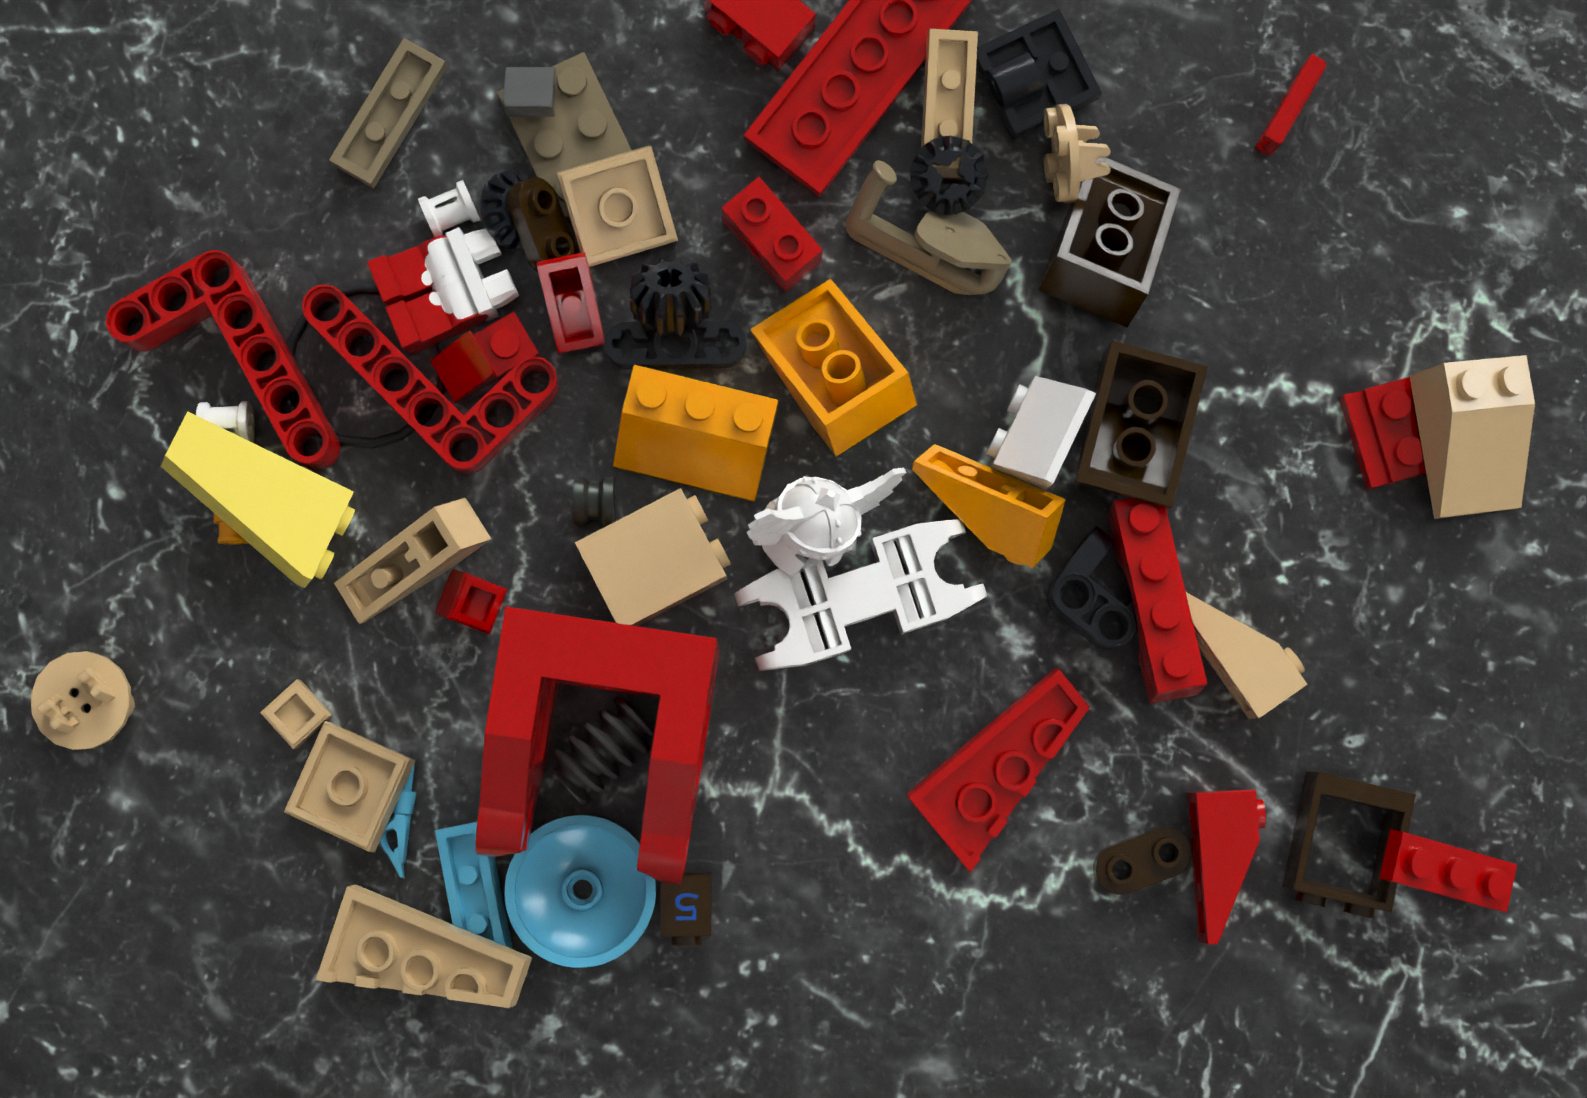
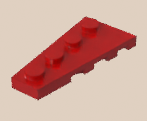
(988, 776)

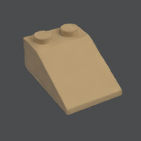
(1475, 433)

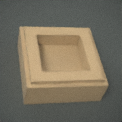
(296, 714)

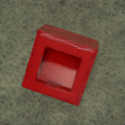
(470, 601)

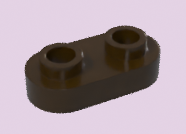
(539, 221)
(1143, 859)

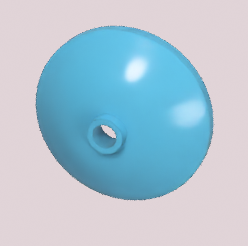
(549, 912)

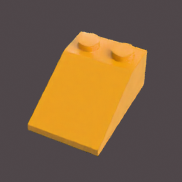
(835, 367)

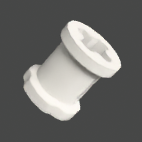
(449, 209)
(235, 419)

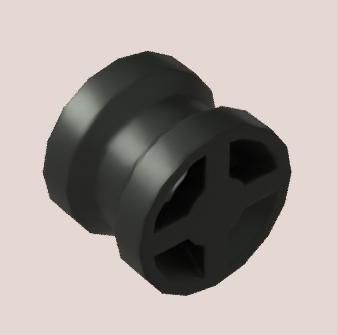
(594, 500)

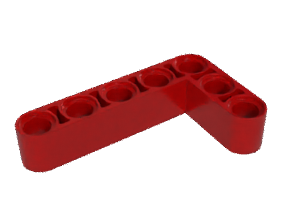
(246, 343)
(421, 392)

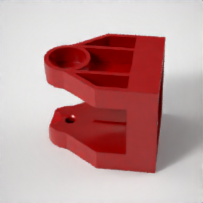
(555, 649)

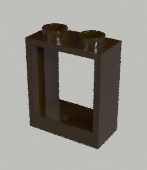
(1397, 817)

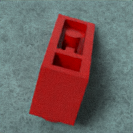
(1222, 847)

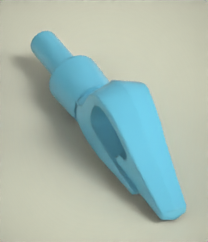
(401, 824)

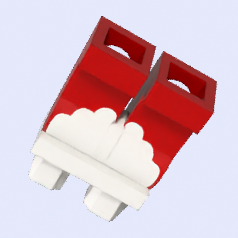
(440, 287)

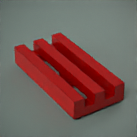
(1291, 105)

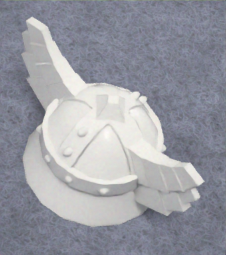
(817, 520)

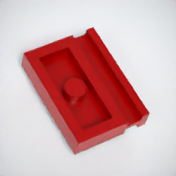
(1384, 432)

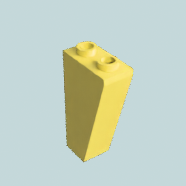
(261, 496)

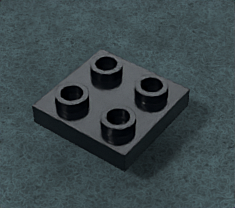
(1036, 71)

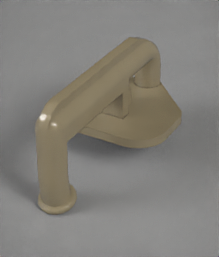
(940, 246)

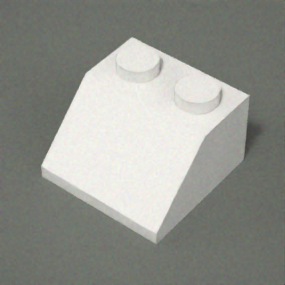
(1041, 430)

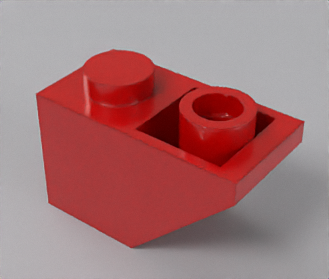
(766, 27)

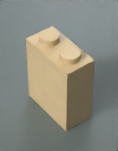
(654, 559)

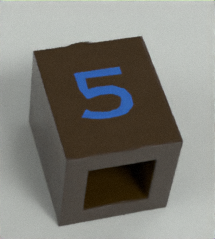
(687, 909)

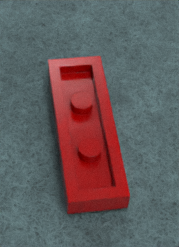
(1448, 870)

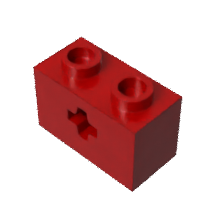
(772, 234)

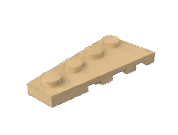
(407, 950)

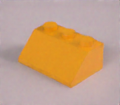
(694, 433)

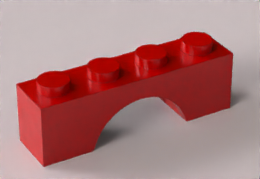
(1163, 616)

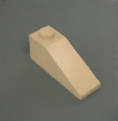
(412, 558)
(1246, 661)

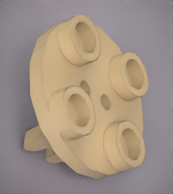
(1071, 156)
(99, 685)

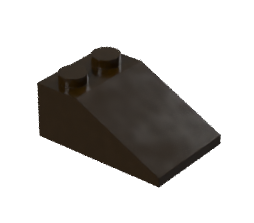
(1111, 243)
(1140, 423)

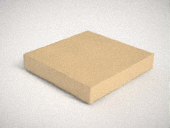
(617, 206)
(349, 786)

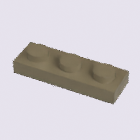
(388, 113)

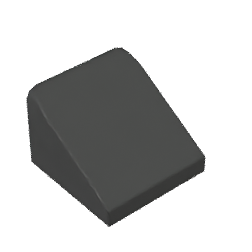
(529, 92)

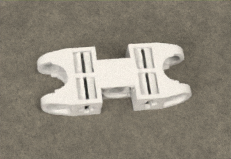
(862, 594)

